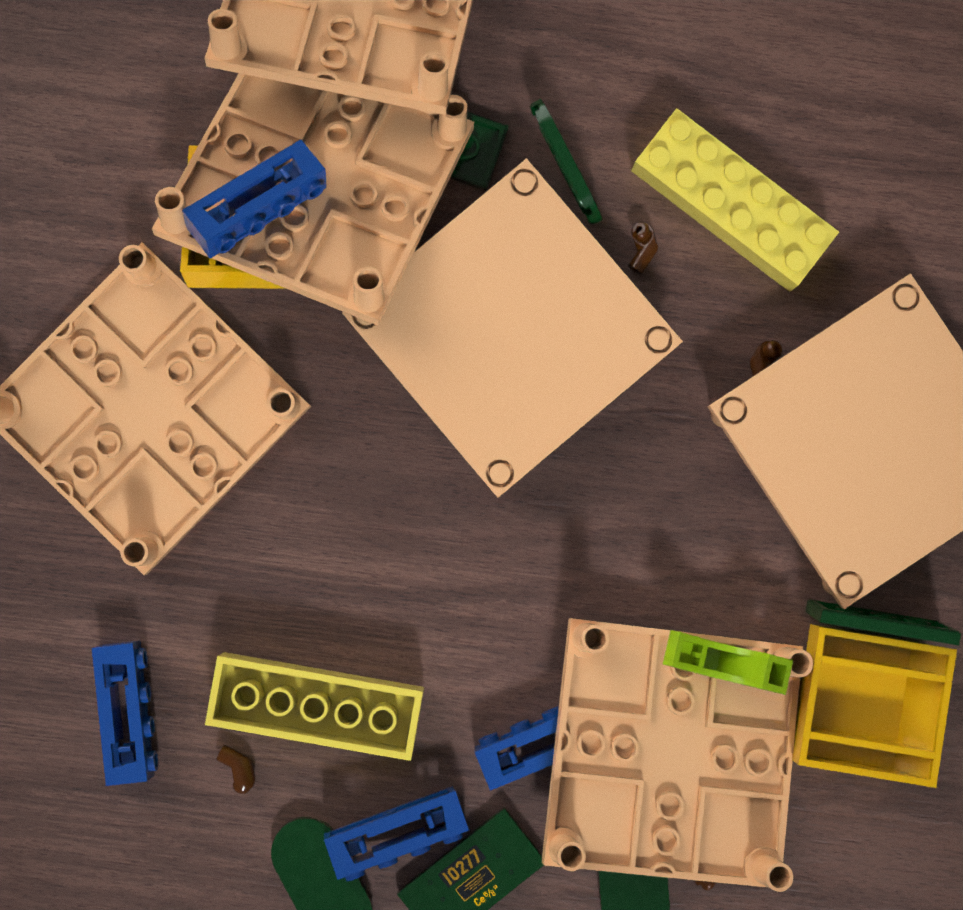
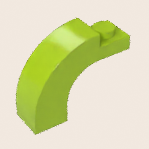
(727, 662)

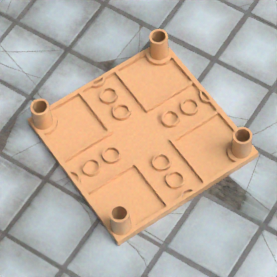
(355, 48)
(381, 189)
(515, 328)
(145, 408)
(860, 440)
(668, 763)

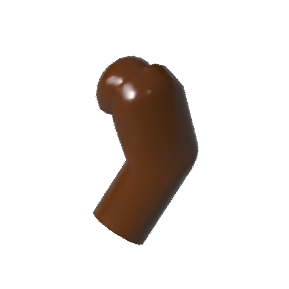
(765, 355)

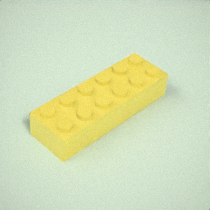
(734, 200)
(314, 706)

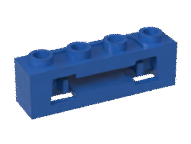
(255, 199)
(109, 666)
(520, 734)
(414, 842)

